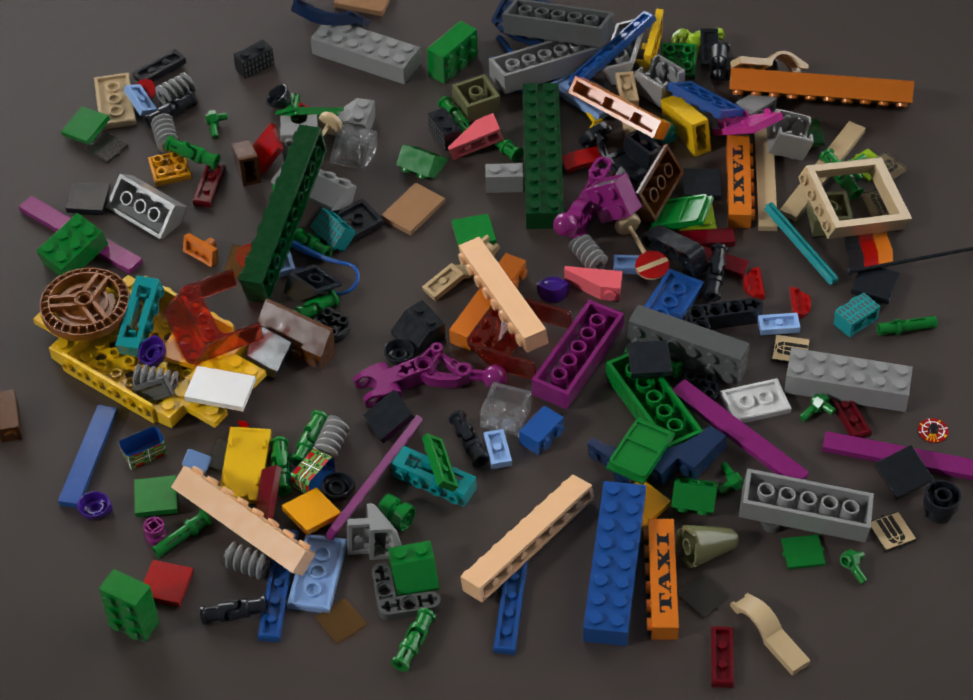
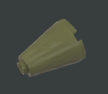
(704, 543)

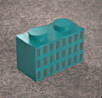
(332, 229)
(856, 314)

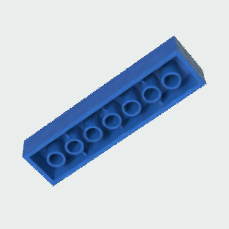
(614, 564)

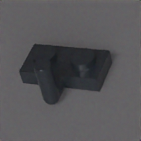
(708, 38)

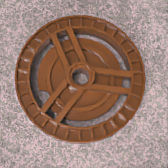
(83, 304)

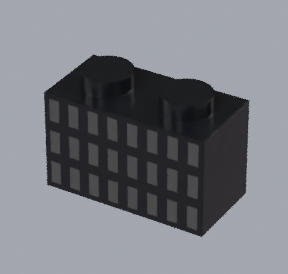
(254, 58)
(443, 127)

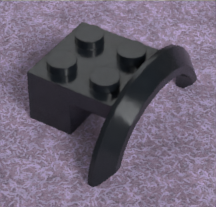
(634, 157)

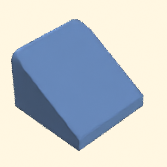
(197, 459)

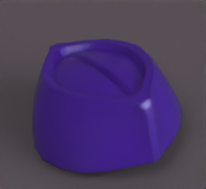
(553, 289)
(152, 351)
(94, 505)

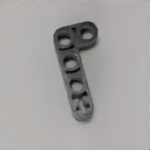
(720, 64)
(678, 248)
(726, 313)

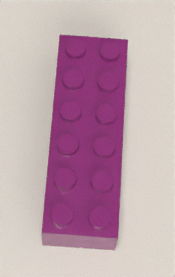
(577, 354)

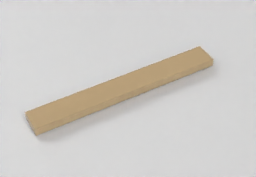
(842, 146)
(764, 181)

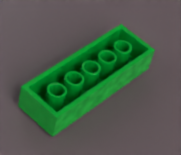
(652, 400)

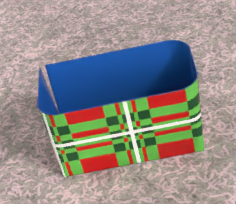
(133, 443)
(312, 471)

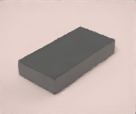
(154, 389)

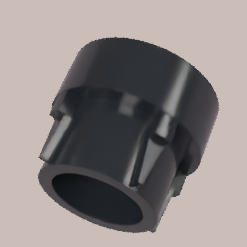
(941, 501)

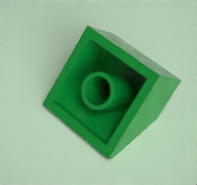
(420, 161)
(694, 495)
(413, 568)

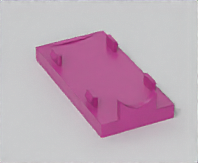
(746, 123)

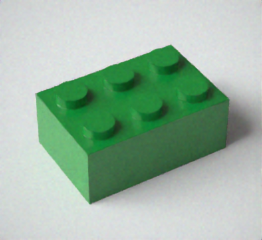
(452, 52)
(72, 246)
(129, 605)

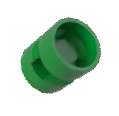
(398, 513)

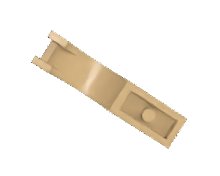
(789, 59)
(627, 90)
(452, 275)
(772, 633)

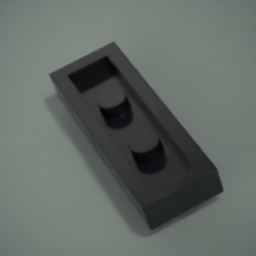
(160, 66)

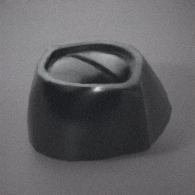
(279, 97)
(398, 351)
(337, 485)

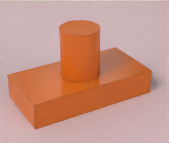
(201, 250)

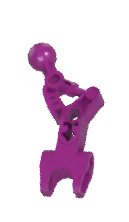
(581, 212)
(423, 370)

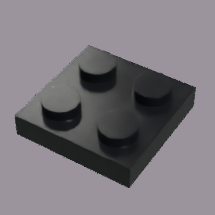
(361, 218)

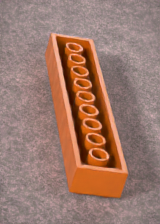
(822, 86)

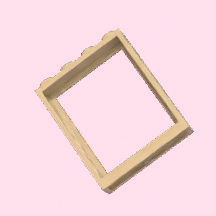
(830, 224)

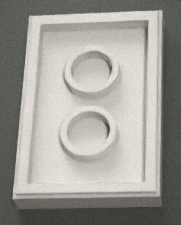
(220, 388)
(756, 401)

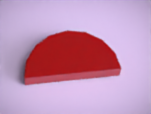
(753, 284)
(799, 302)

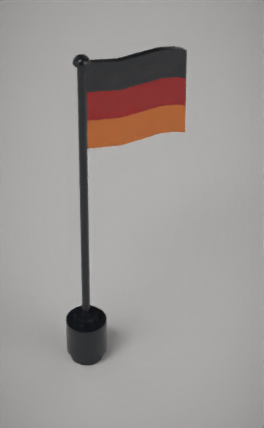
(875, 252)

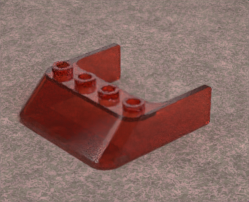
(195, 327)
(496, 345)

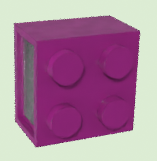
(613, 198)

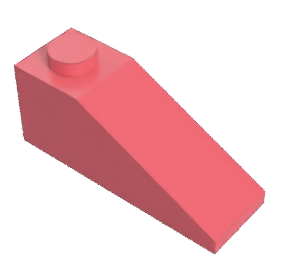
(477, 136)
(596, 282)

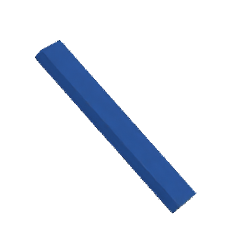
(614, 46)
(88, 455)
(277, 596)
(510, 612)

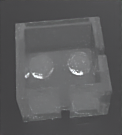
(506, 408)

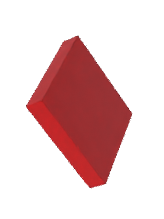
(268, 147)
(168, 582)

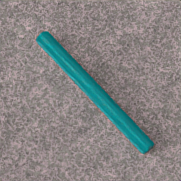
(798, 240)

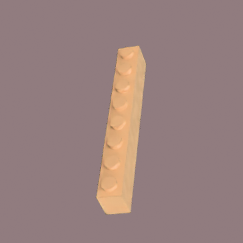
(503, 295)
(243, 520)
(526, 538)

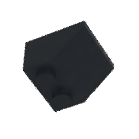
(419, 327)

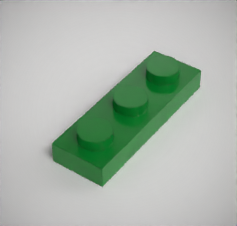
(440, 462)

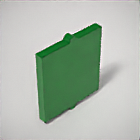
(803, 552)

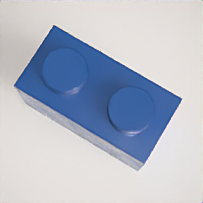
(541, 430)

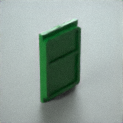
(302, 112)
(684, 212)
(640, 450)

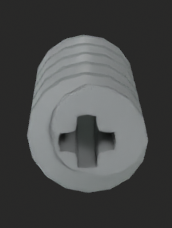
(174, 87)
(162, 128)
(588, 252)
(144, 375)
(332, 436)
(245, 562)

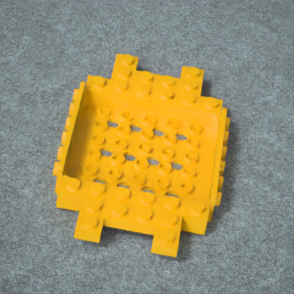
(109, 377)

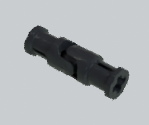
(173, 107)
(716, 272)
(469, 439)
(234, 610)

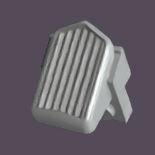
(371, 535)

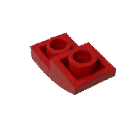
(580, 159)

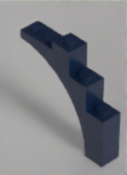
(687, 457)

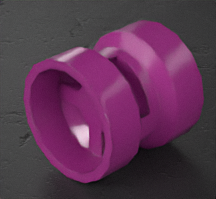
(154, 530)

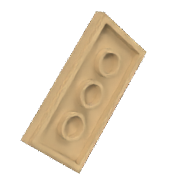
(114, 101)

